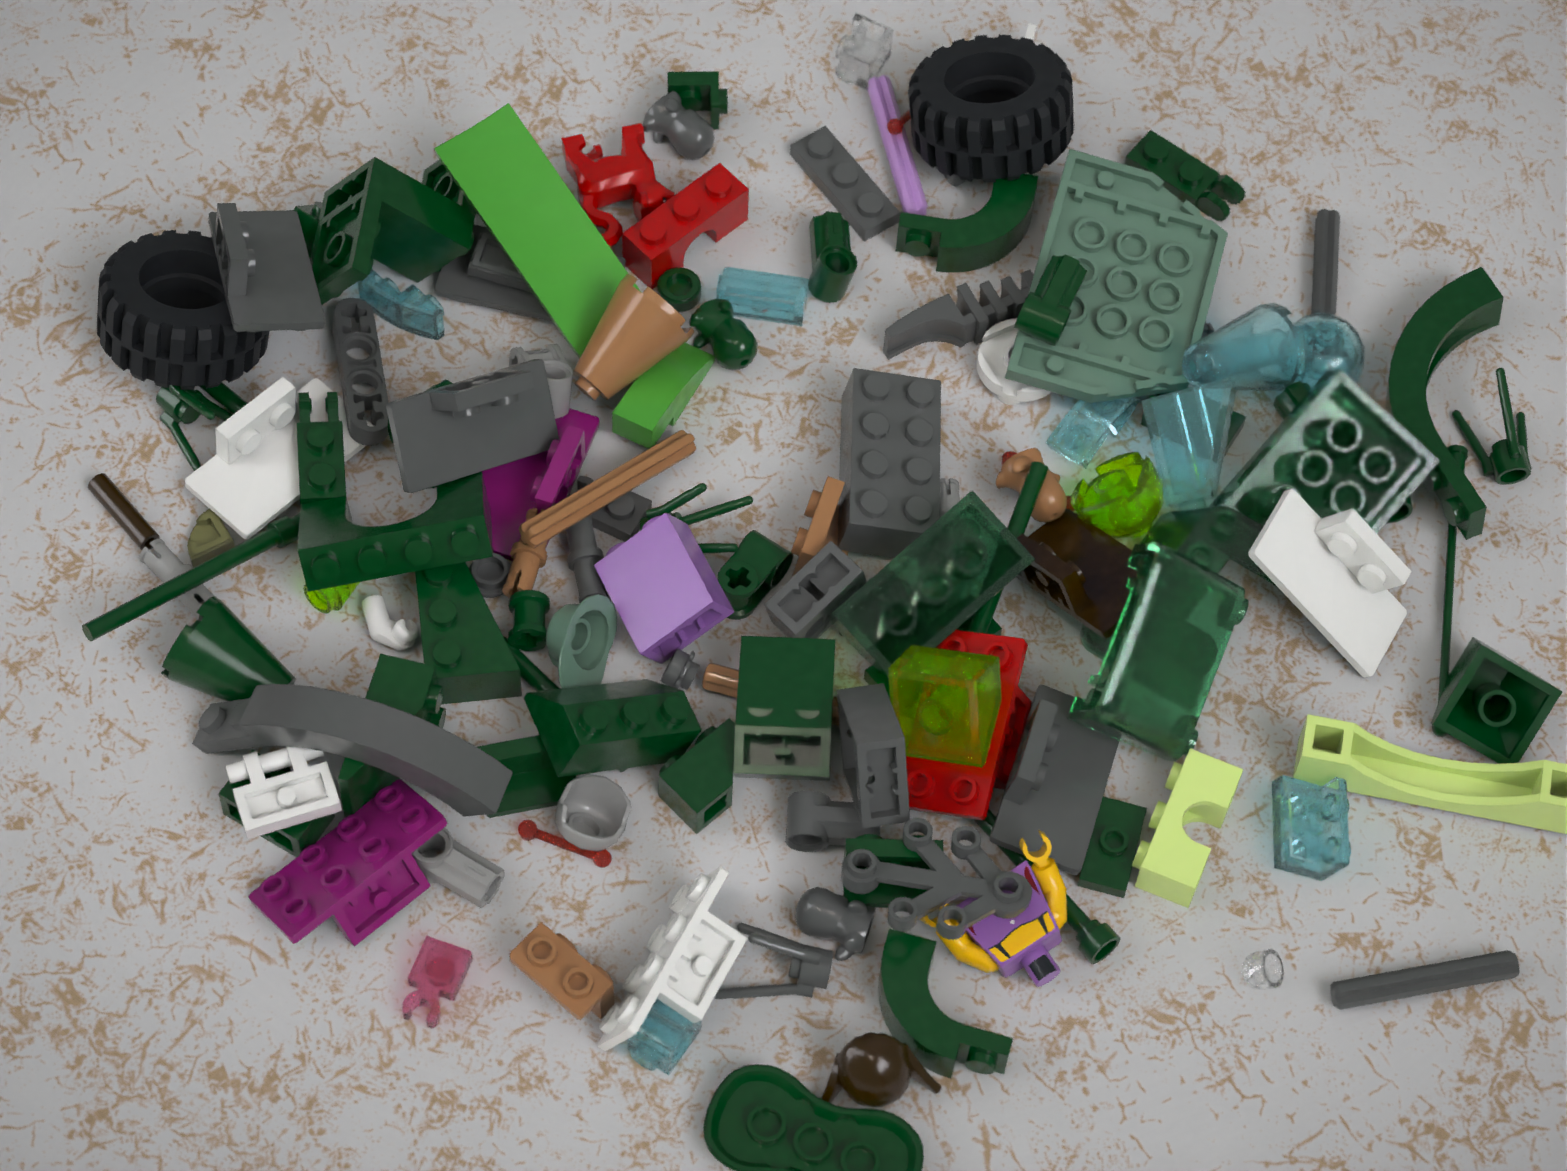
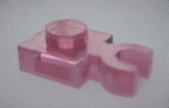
(436, 974)

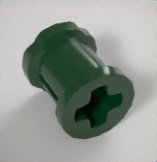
(528, 620)

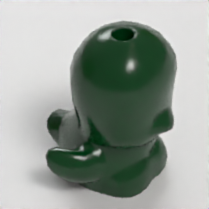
(729, 337)

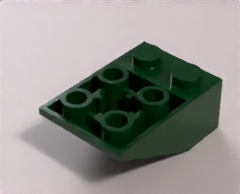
(784, 708)

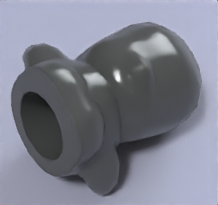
(684, 128)
(834, 917)

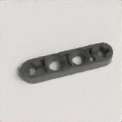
(364, 370)

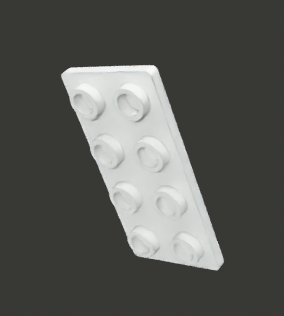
(257, 457)
(1335, 576)
(684, 963)

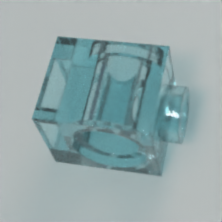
(662, 1038)

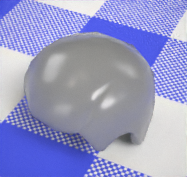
(592, 812)

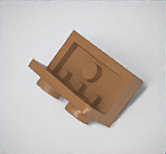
(824, 511)
(563, 973)

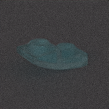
(406, 309)
(1088, 426)

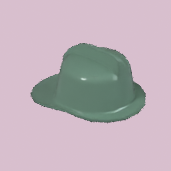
(581, 640)

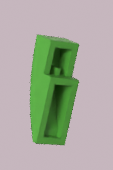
(660, 395)

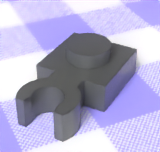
(621, 516)

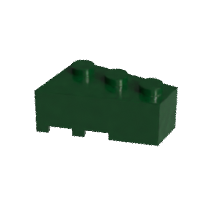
(463, 638)

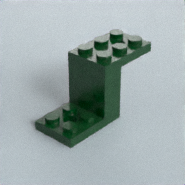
(390, 220)

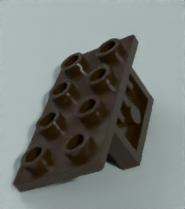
(1079, 571)

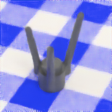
(808, 965)

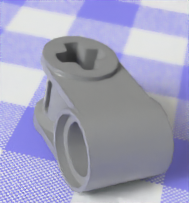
(558, 374)

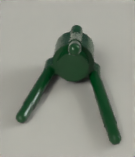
(186, 407)
(1509, 456)
(711, 512)

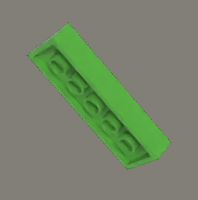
(535, 222)

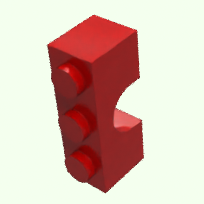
(708, 205)

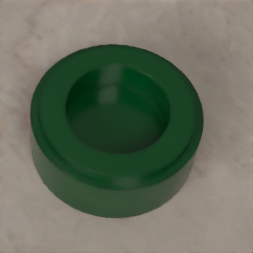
(680, 288)

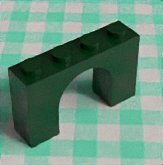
(344, 553)

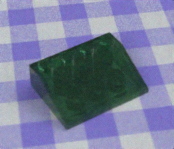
(1336, 455)

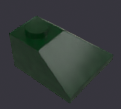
(1493, 703)

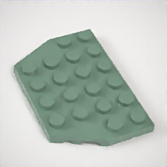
(1143, 287)

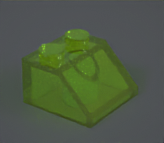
(946, 703)

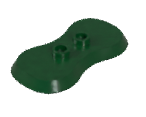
(774, 1123)

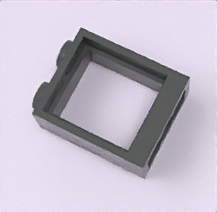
(873, 755)

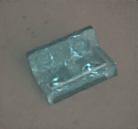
(1310, 827)

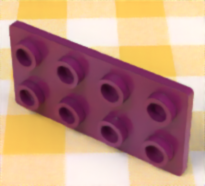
(537, 479)
(356, 871)

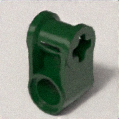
(753, 572)

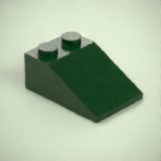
(406, 687)

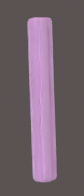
(897, 147)

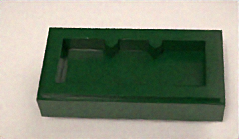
(1112, 847)

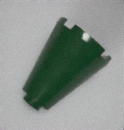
(222, 656)

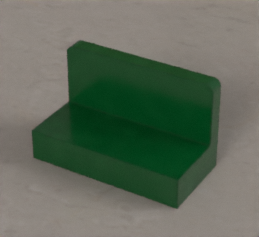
(533, 776)

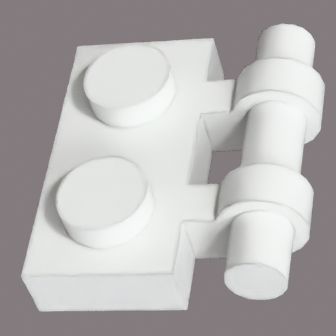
(286, 798)

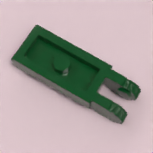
(1186, 176)
(320, 452)

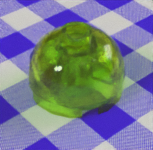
(1122, 496)

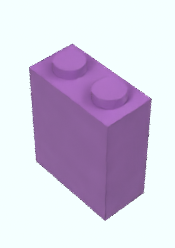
(663, 587)

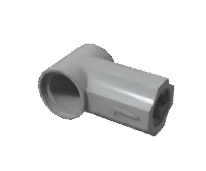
(459, 869)

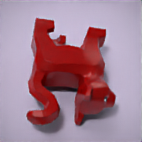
(614, 179)

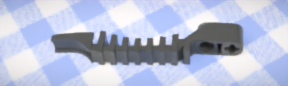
(960, 322)

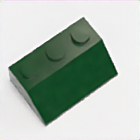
(612, 725)

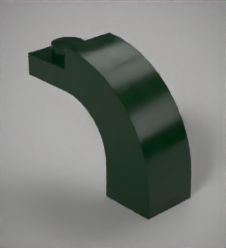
(975, 239)
(918, 1020)

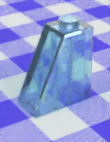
(1190, 440)

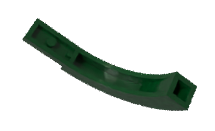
(1432, 333)

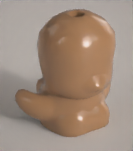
(1051, 499)

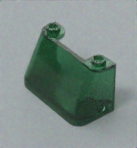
(1162, 653)

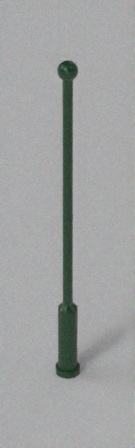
(1460, 454)

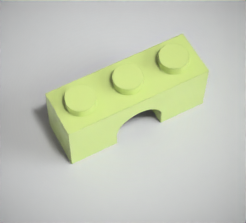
(1172, 860)

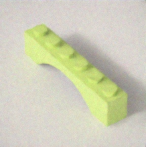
(1512, 793)

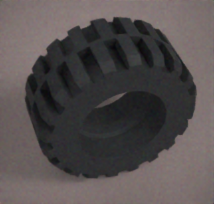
(991, 108)
(169, 314)

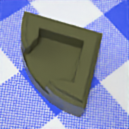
(208, 538)

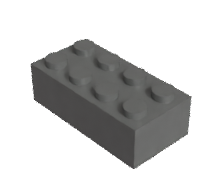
(888, 461)

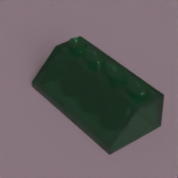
(932, 584)

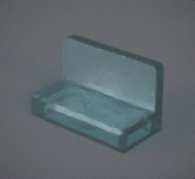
(764, 295)

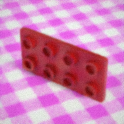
(964, 788)

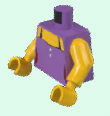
(1021, 940)

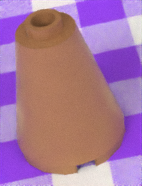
(629, 340)

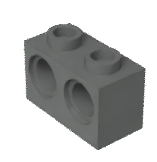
(811, 596)

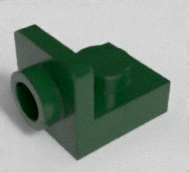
(700, 92)

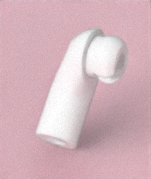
(387, 631)

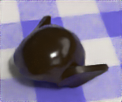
(876, 1071)

